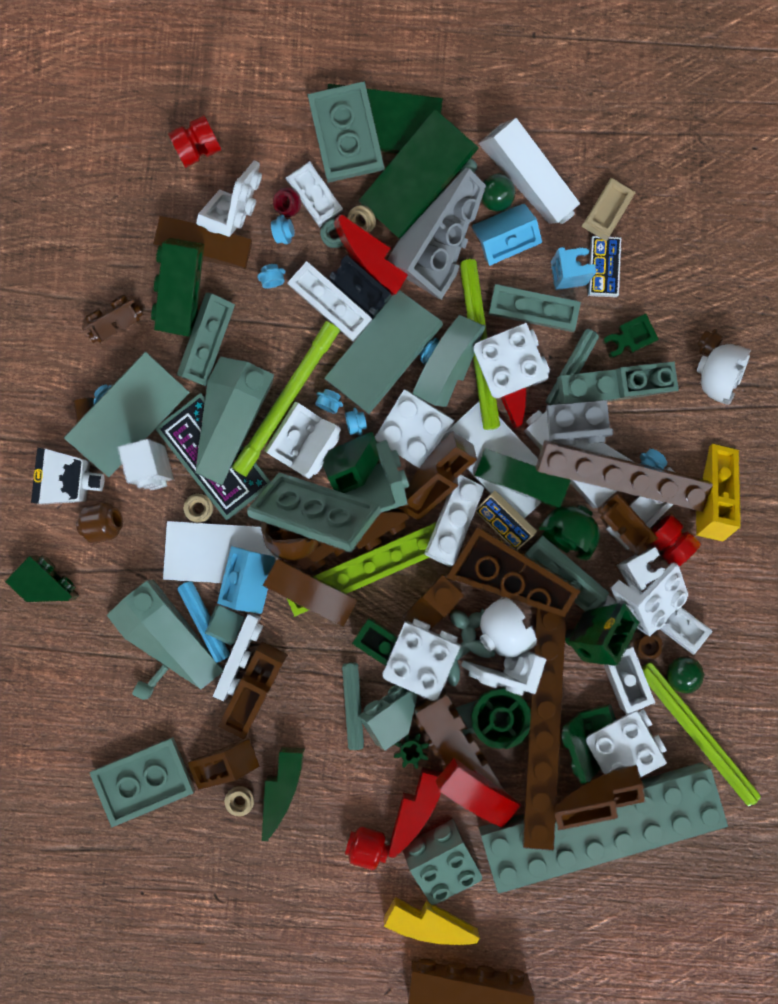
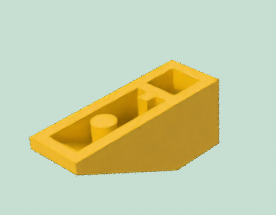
(722, 509)

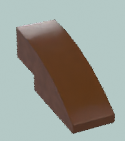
(218, 248)
(438, 475)
(310, 592)
(252, 690)
(600, 798)

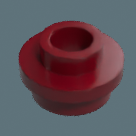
(280, 202)

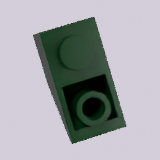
(351, 463)
(40, 583)

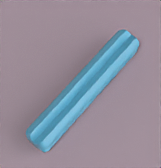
(201, 619)

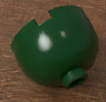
(572, 530)
(501, 718)

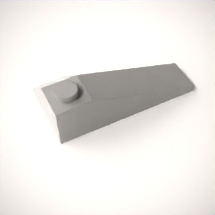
(435, 240)

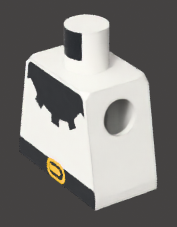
(62, 478)

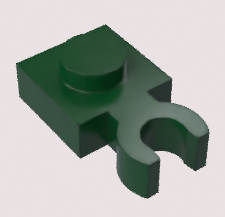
(634, 334)

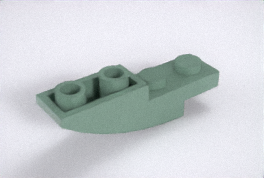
(618, 383)

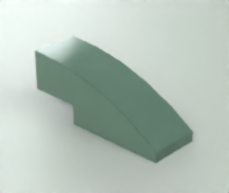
(449, 362)

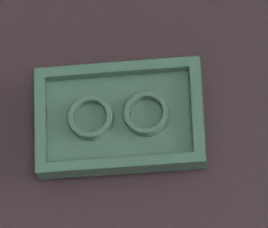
(346, 132)
(142, 782)

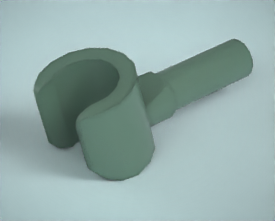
(145, 690)

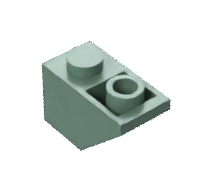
(390, 717)

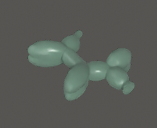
(469, 642)

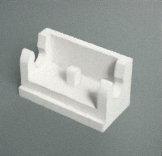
(637, 571)

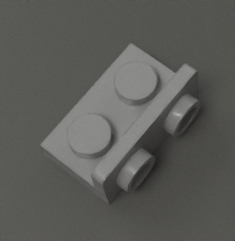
(578, 422)

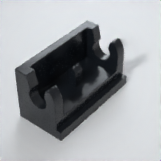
(360, 287)

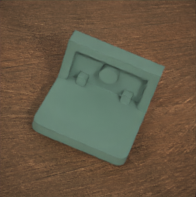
(385, 483)
(441, 863)

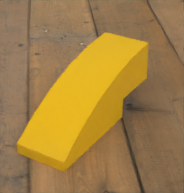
(429, 924)

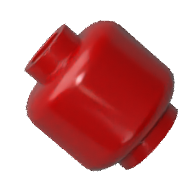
(367, 848)

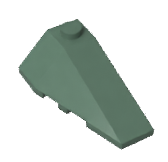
(230, 408)
(158, 629)

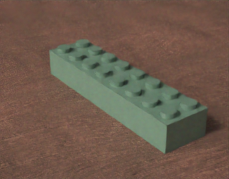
(674, 809)

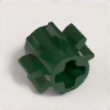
(414, 757)

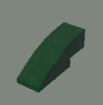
(522, 478)
(281, 789)

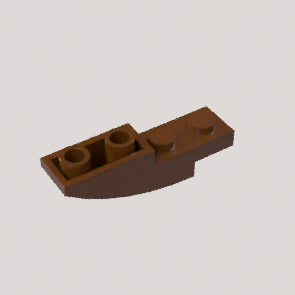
(383, 523)

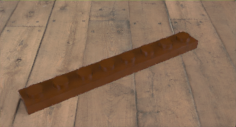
(545, 734)

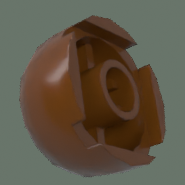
(285, 543)

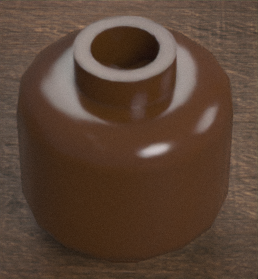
(99, 522)

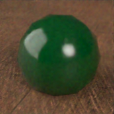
(498, 192)
(685, 674)

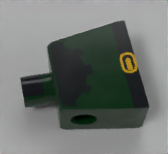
(603, 634)

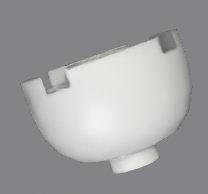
(723, 371)
(505, 630)

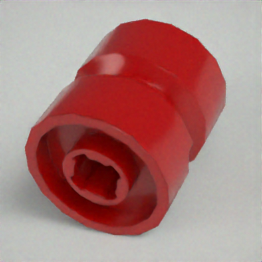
(194, 141)
(676, 546)

